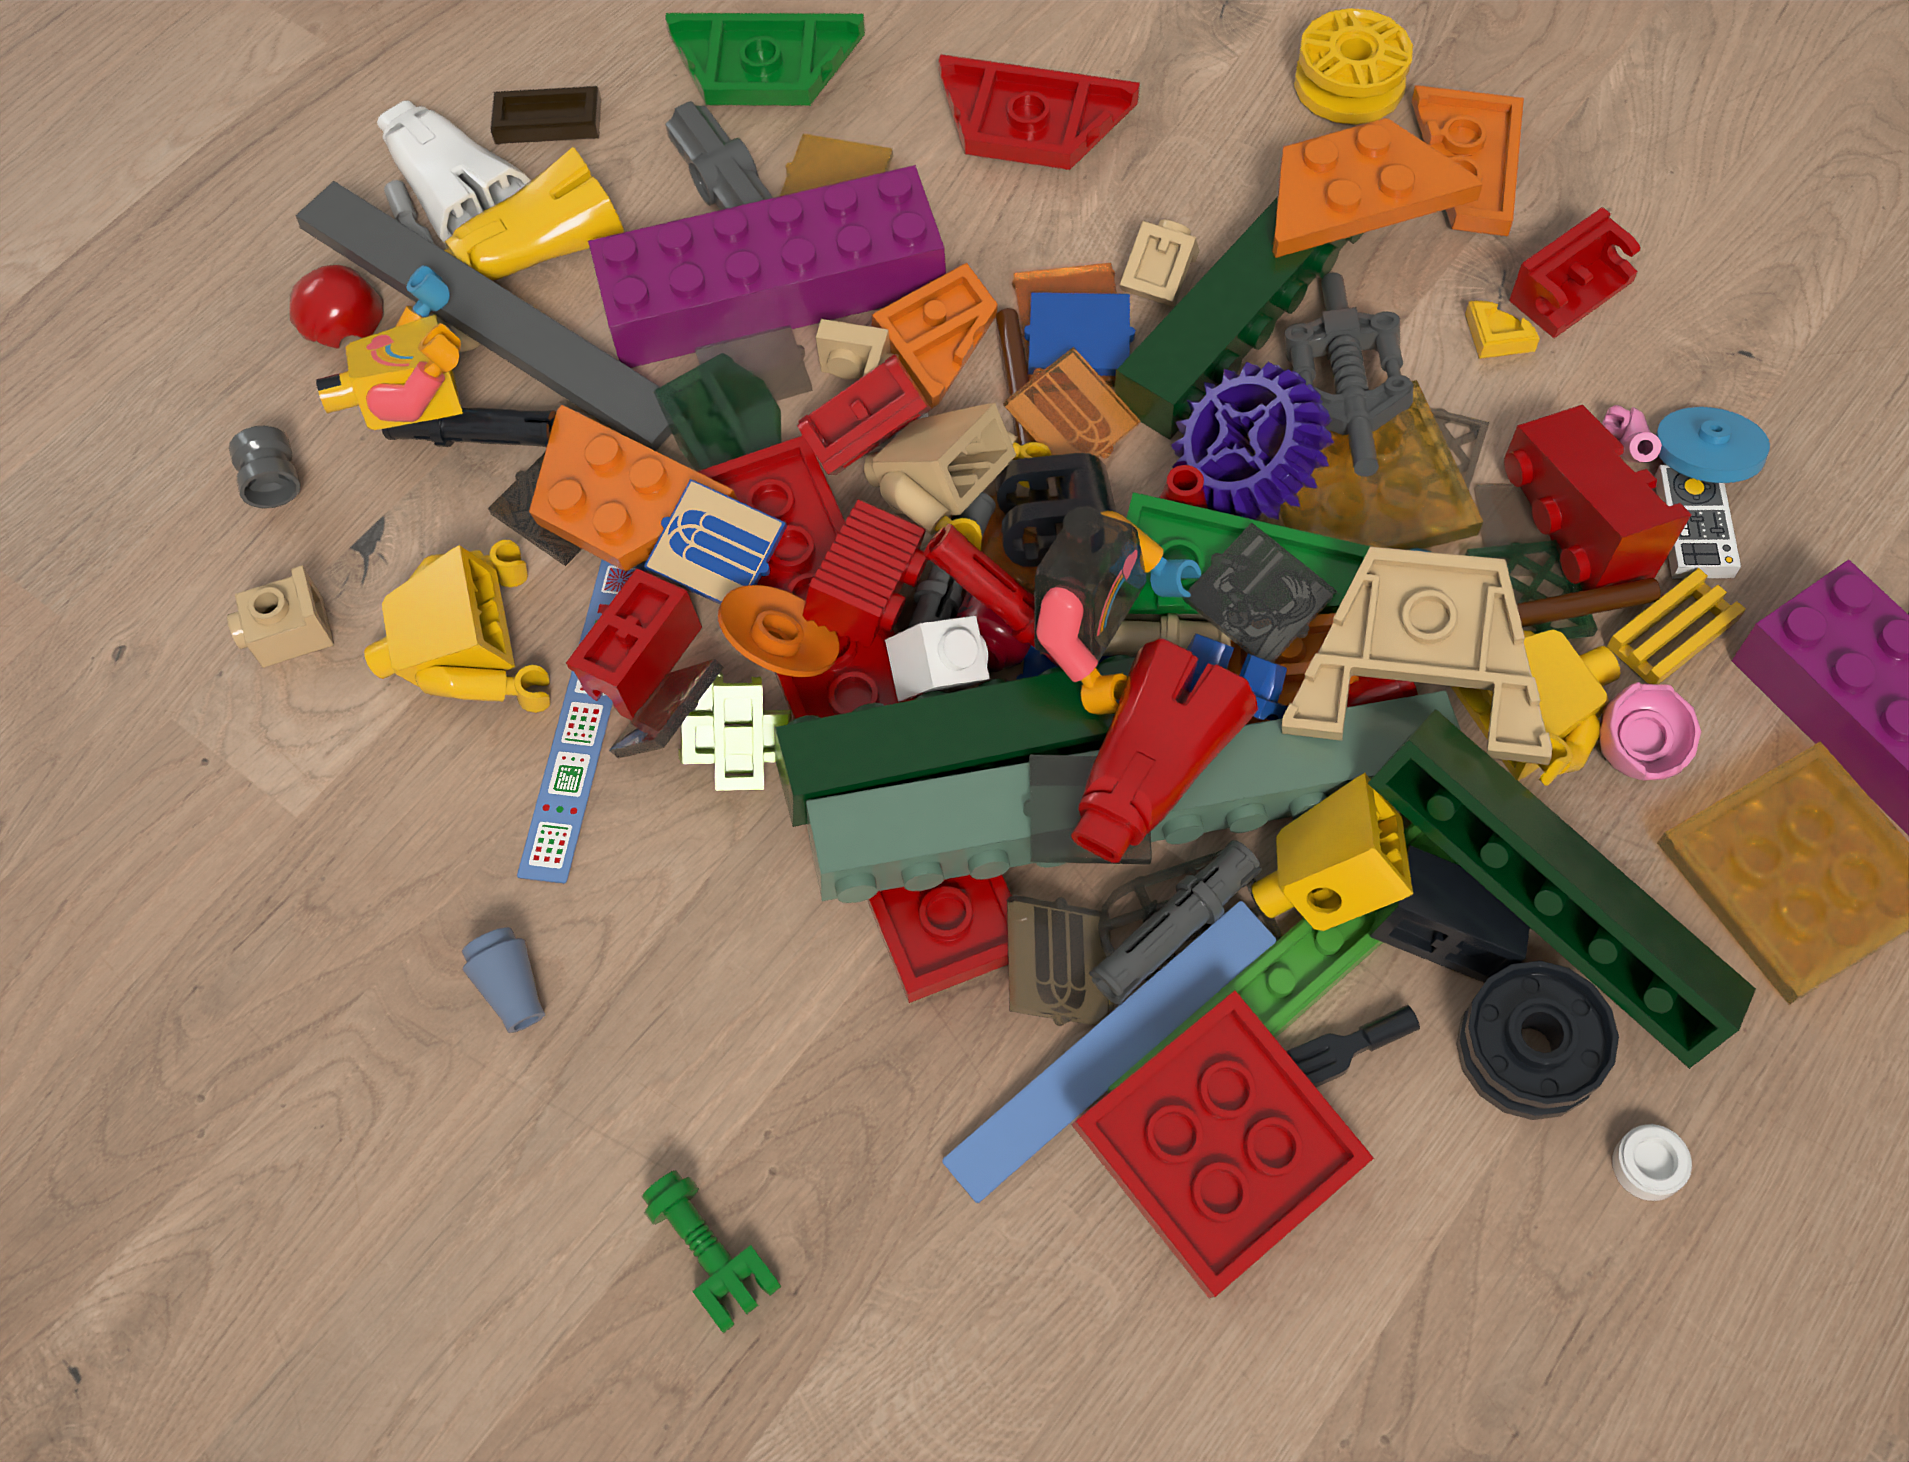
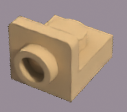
(1160, 261)
(851, 348)

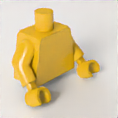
(452, 629)
(1569, 701)

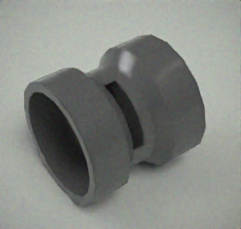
(264, 467)

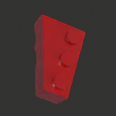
(1591, 500)

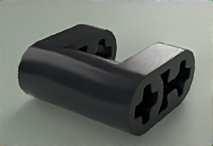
(1079, 482)

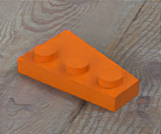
(1482, 137)

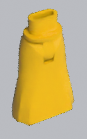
(538, 222)

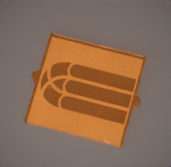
(1072, 408)

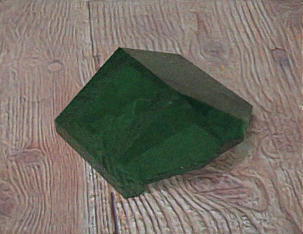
(719, 412)

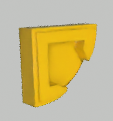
(1498, 332)

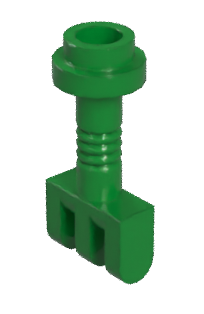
(670, 1200)

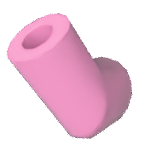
(1633, 434)

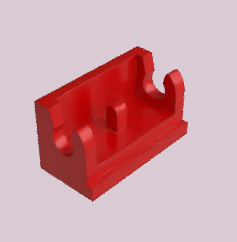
(1575, 273)
(863, 416)
(635, 642)

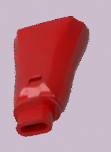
(1158, 745)

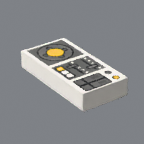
(1709, 534)

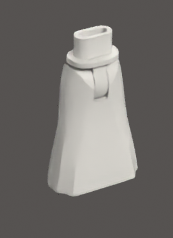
(446, 167)

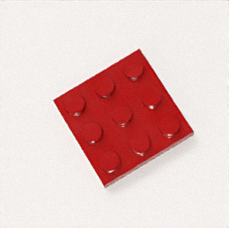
(1222, 1144)

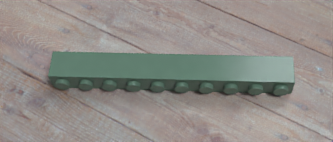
(978, 828)

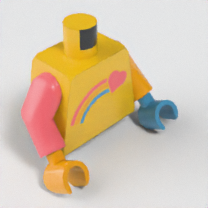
(403, 371)

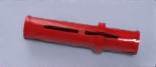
(985, 582)

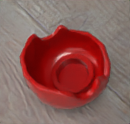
(334, 305)

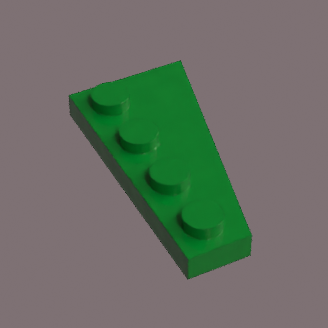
(1200, 532)

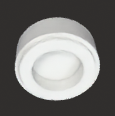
(1652, 1162)

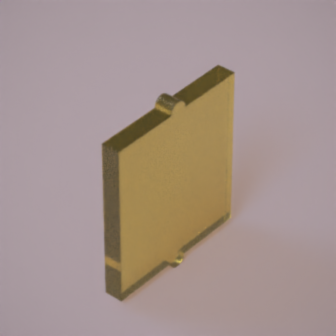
(831, 161)

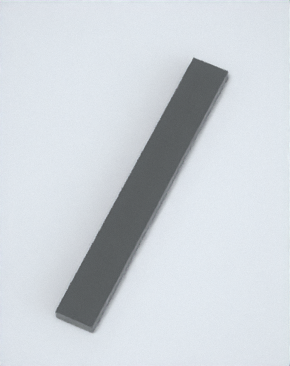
(490, 315)

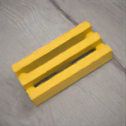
(1707, 600)

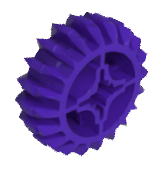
(1284, 429)

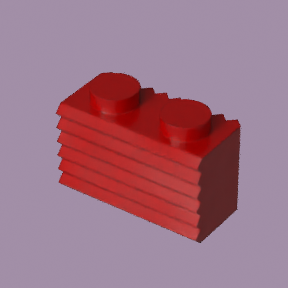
(864, 573)

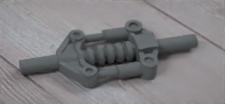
(1342, 337)

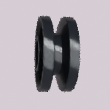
(1561, 1008)

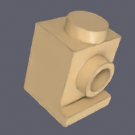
(281, 619)

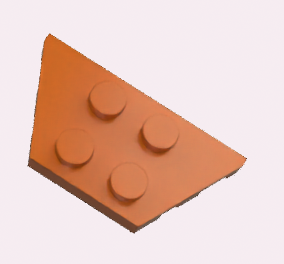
(1362, 183)
(607, 490)

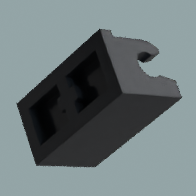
(1452, 920)

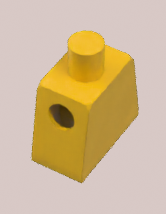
(1339, 859)

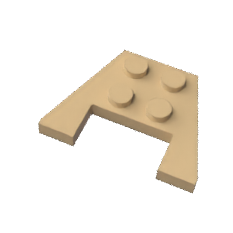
(1431, 624)

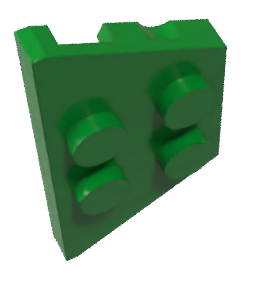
(763, 55)

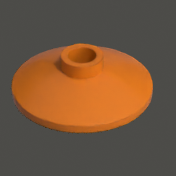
(772, 632)

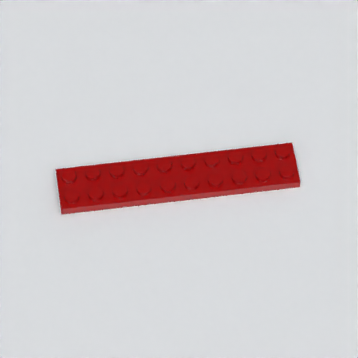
(933, 933)

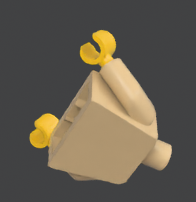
(945, 464)

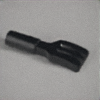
(1332, 1053)

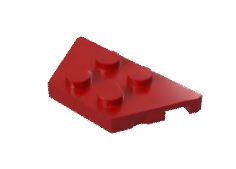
(1032, 111)

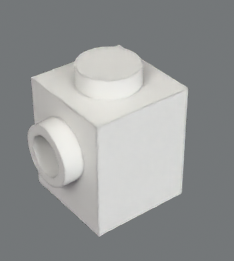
(937, 657)

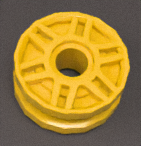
(1353, 66)

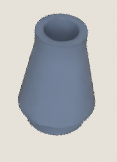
(504, 977)

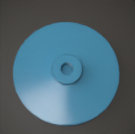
(1712, 444)

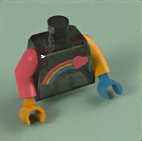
(1088, 590)

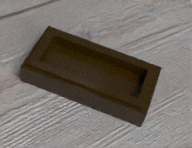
(546, 115)

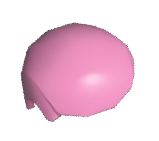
(1649, 732)

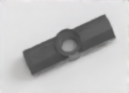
(717, 165)

